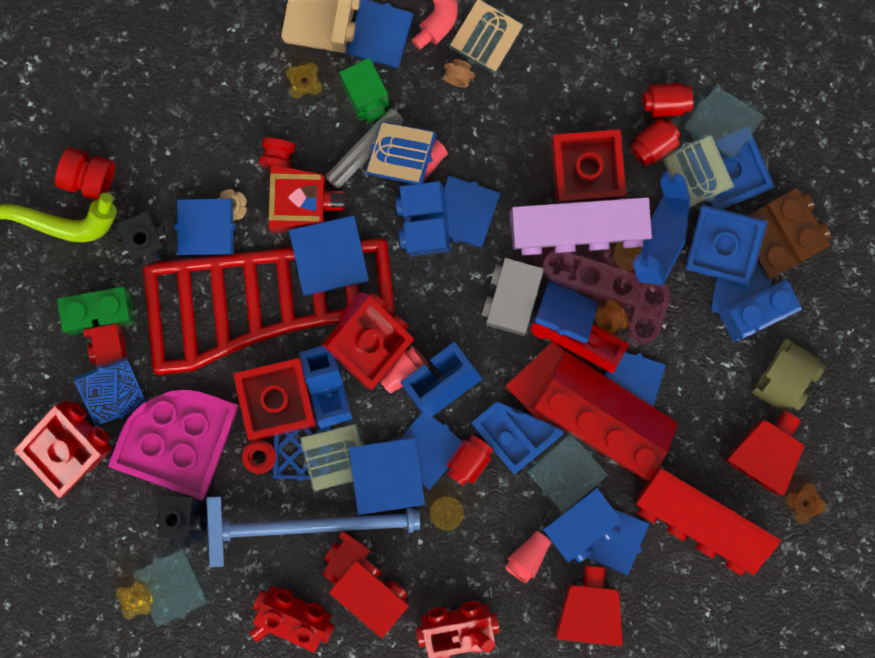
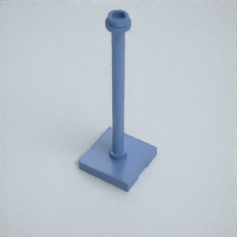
(222, 531)

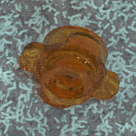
(611, 317)
(815, 505)

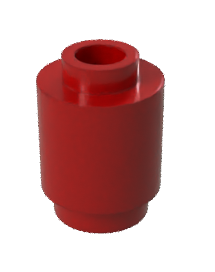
(667, 99)
(655, 142)
(469, 460)

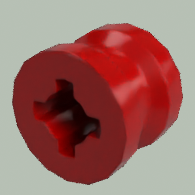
(276, 153)

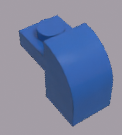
(325, 386)

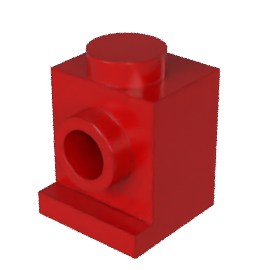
(106, 345)
(343, 556)

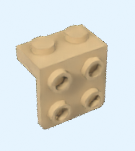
(320, 23)

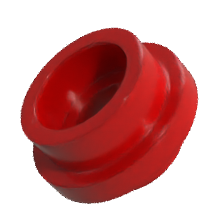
(248, 453)

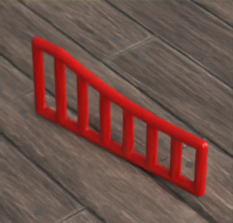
(256, 331)

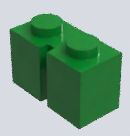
(365, 90)
(106, 306)

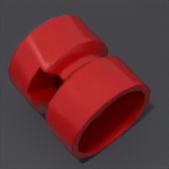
(80, 172)

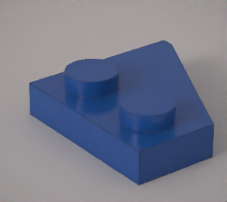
(515, 434)

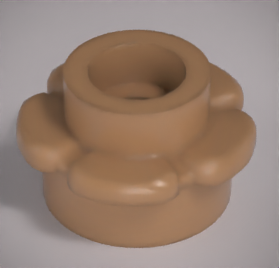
(458, 73)

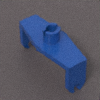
(667, 232)

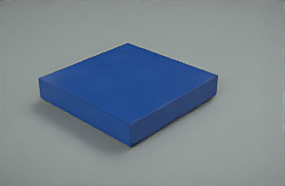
(747, 174)
(726, 245)
(329, 255)
(386, 476)

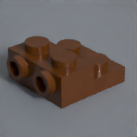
(790, 233)

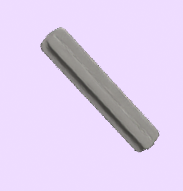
(359, 152)

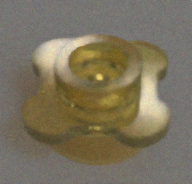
(307, 71)
(142, 600)

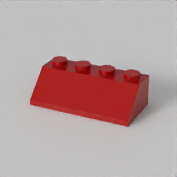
(605, 416)
(705, 522)

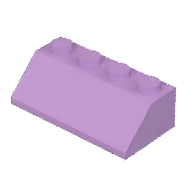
(580, 224)

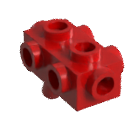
(290, 619)
(458, 630)

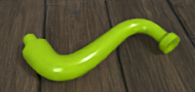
(94, 226)

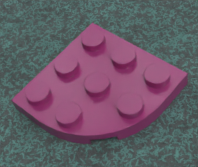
(176, 441)

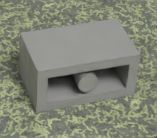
(513, 297)

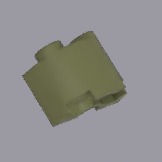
(789, 376)

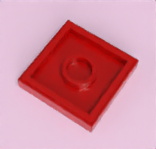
(533, 377)

